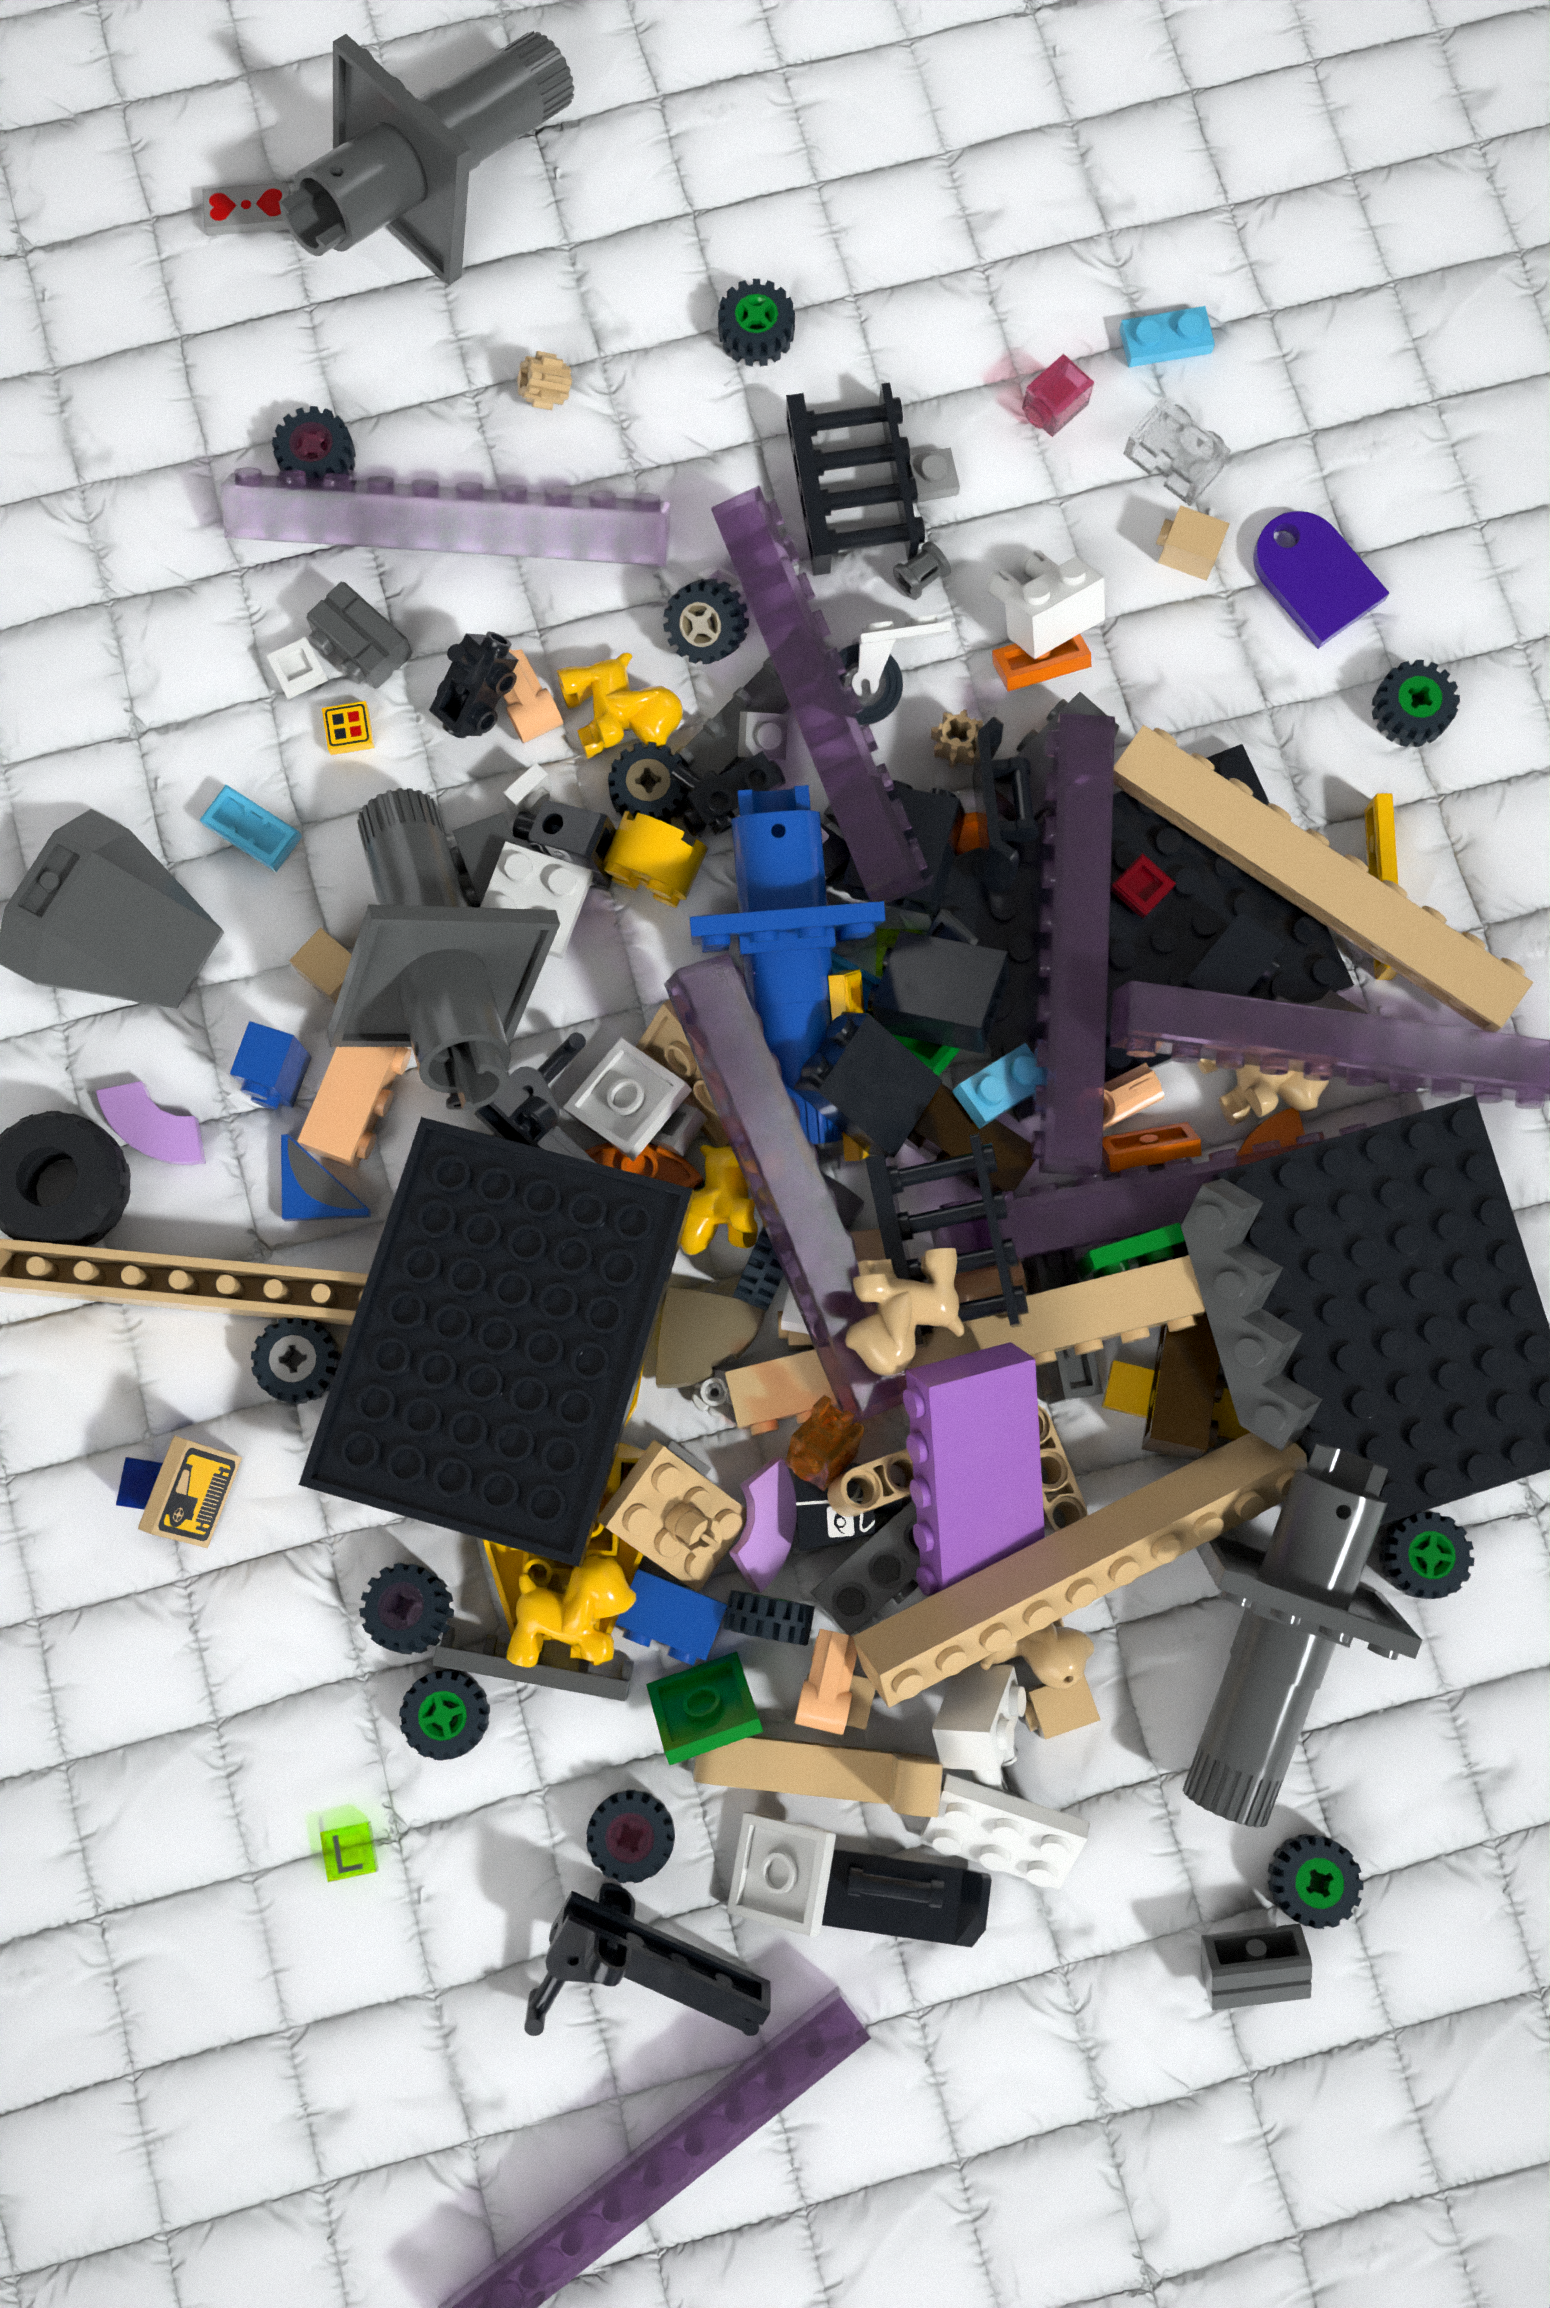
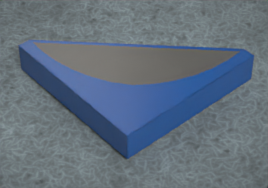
(311, 1190)

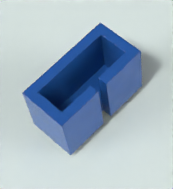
(270, 1066)
(673, 1617)

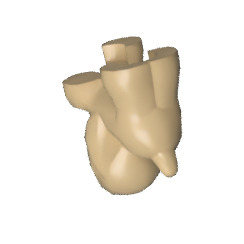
(1260, 1091)
(888, 1336)
(1053, 1653)

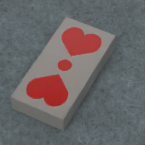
(244, 208)

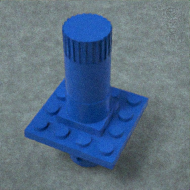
(786, 932)

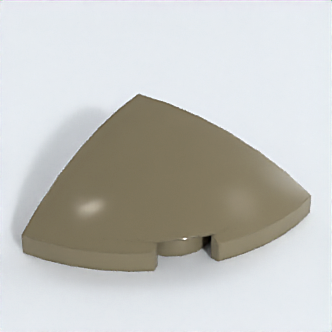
(701, 1333)

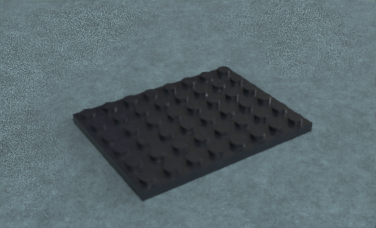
(1148, 950)
(1408, 1304)
(499, 1341)

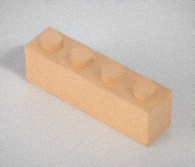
(351, 1101)

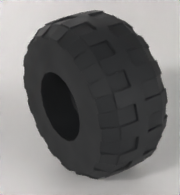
(100, 1186)

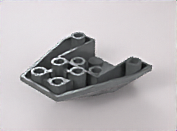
(105, 918)

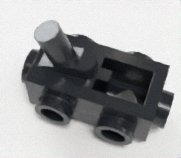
(474, 684)
(715, 798)

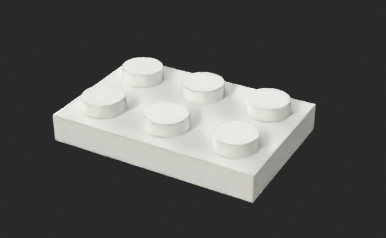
(1005, 1832)

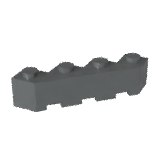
(1247, 1338)

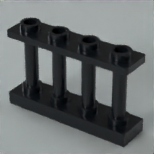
(818, 502)
(899, 1226)

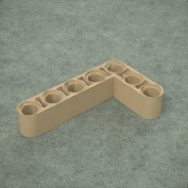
(879, 1489)
(900, 1779)

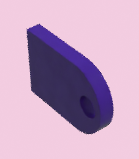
(1317, 579)

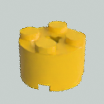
(655, 857)

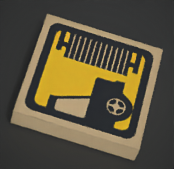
(189, 1492)

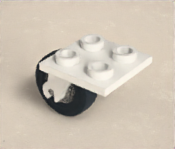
(875, 671)

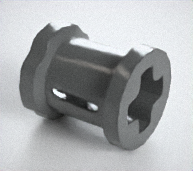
(921, 570)

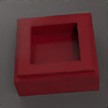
(1142, 886)

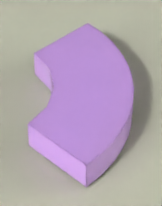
(149, 1128)
(768, 1524)

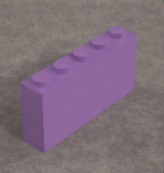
(973, 1462)

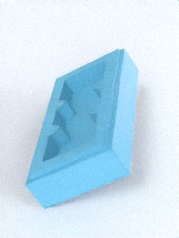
(251, 828)

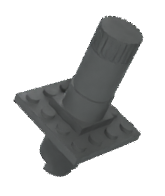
(411, 157)
(431, 965)
(1297, 1608)

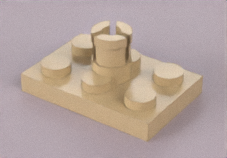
(668, 1046)
(674, 1516)

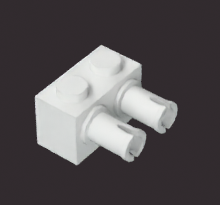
(1053, 605)
(979, 1722)

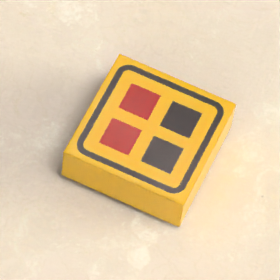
(348, 728)

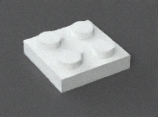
(539, 882)
(627, 1099)
(781, 1873)

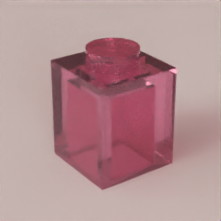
(1057, 395)

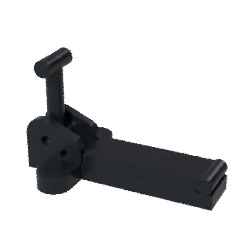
(528, 1108)
(604, 1943)

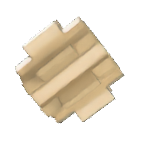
(544, 380)
(954, 749)

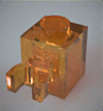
(824, 1444)

